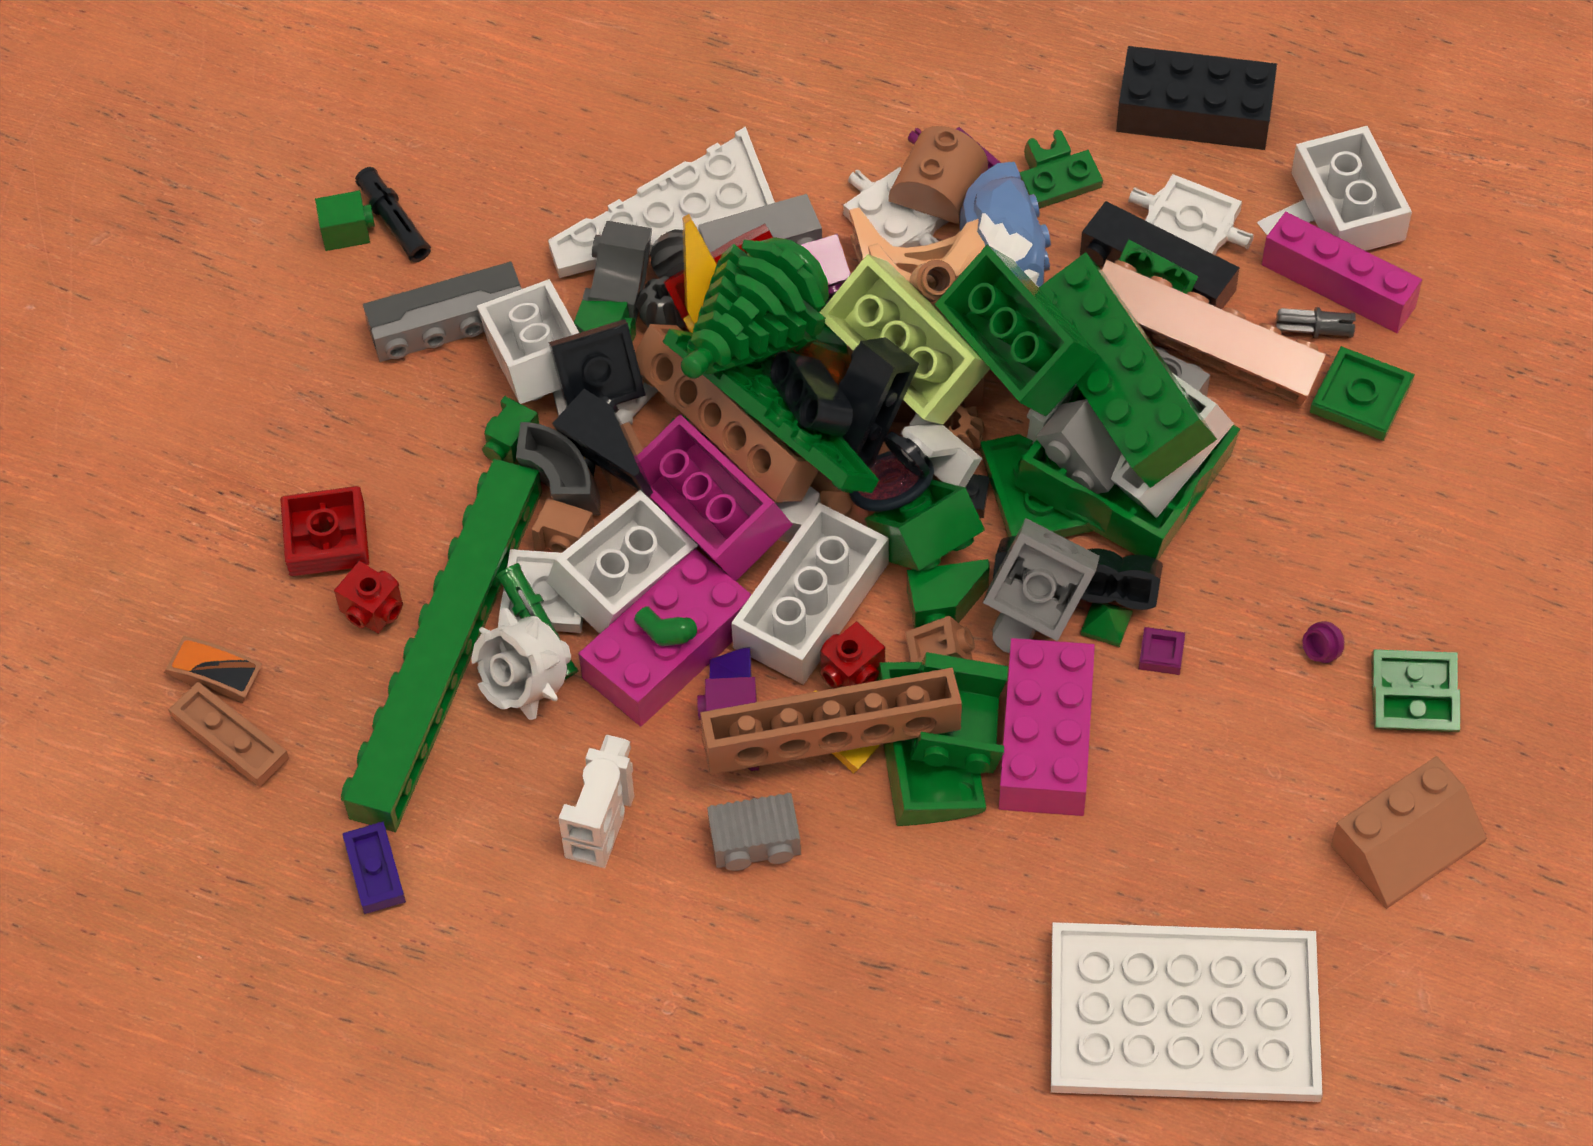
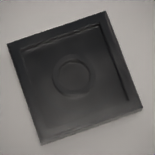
(600, 362)

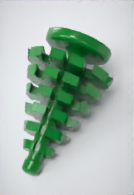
(757, 307)

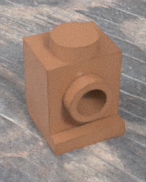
(560, 526)

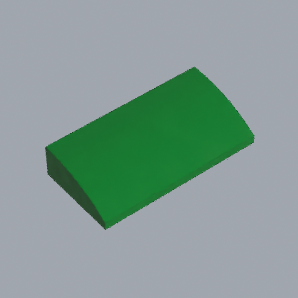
(923, 791)

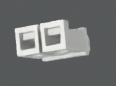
(595, 821)

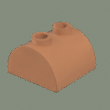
(939, 173)

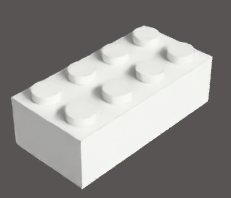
(810, 592)

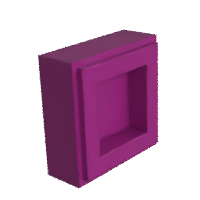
(1162, 650)

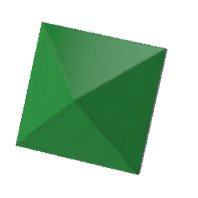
(1106, 623)

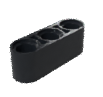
(811, 393)

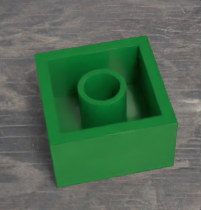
(929, 526)

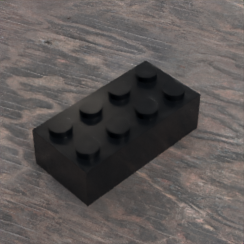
(1196, 97)

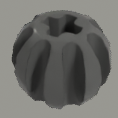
(667, 254)
(657, 305)

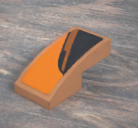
(213, 667)

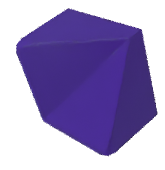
(731, 665)

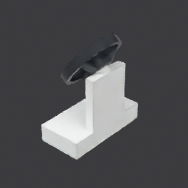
(950, 456)

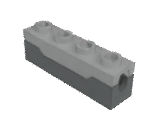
(436, 312)

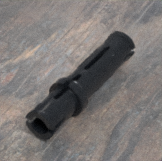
(385, 203)

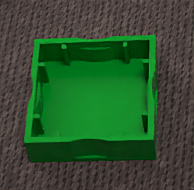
(1132, 530)

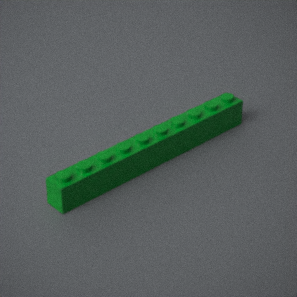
(442, 646)

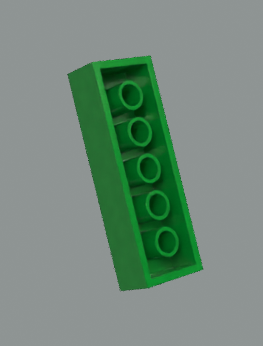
(1130, 381)

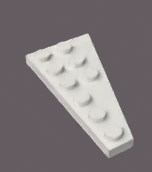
(708, 189)

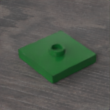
(1362, 393)

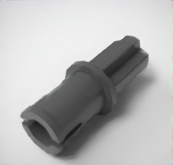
(1316, 322)

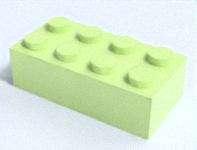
(884, 304)

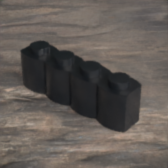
(1127, 580)

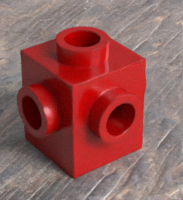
(369, 597)
(851, 657)

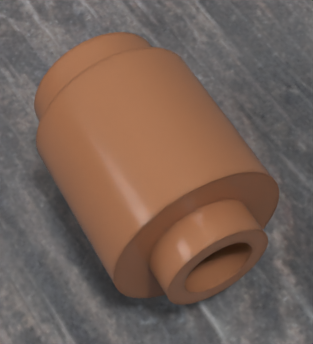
(942, 273)

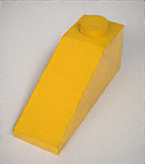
(698, 270)

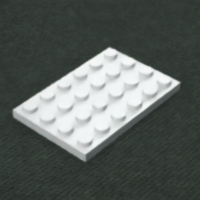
(1185, 1012)

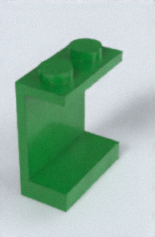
(976, 743)

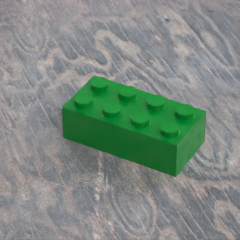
(1016, 330)

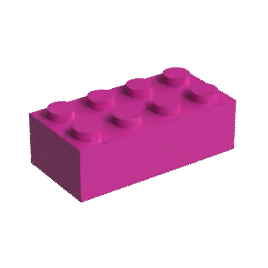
(711, 498)
(645, 676)
(1047, 727)

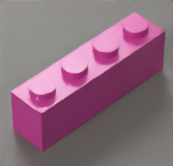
(1341, 272)

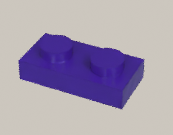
(373, 867)

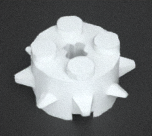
(520, 663)

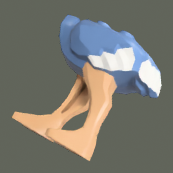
(993, 213)

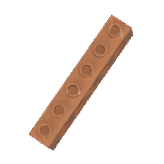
(746, 441)
(831, 720)

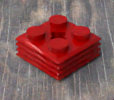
(308, 514)

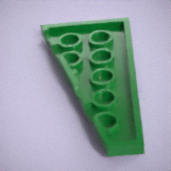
(759, 398)

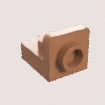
(940, 637)

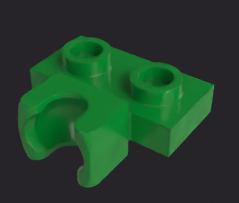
(1057, 174)

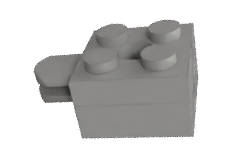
(1038, 585)

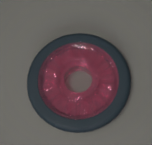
(894, 493)

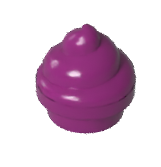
(1323, 642)

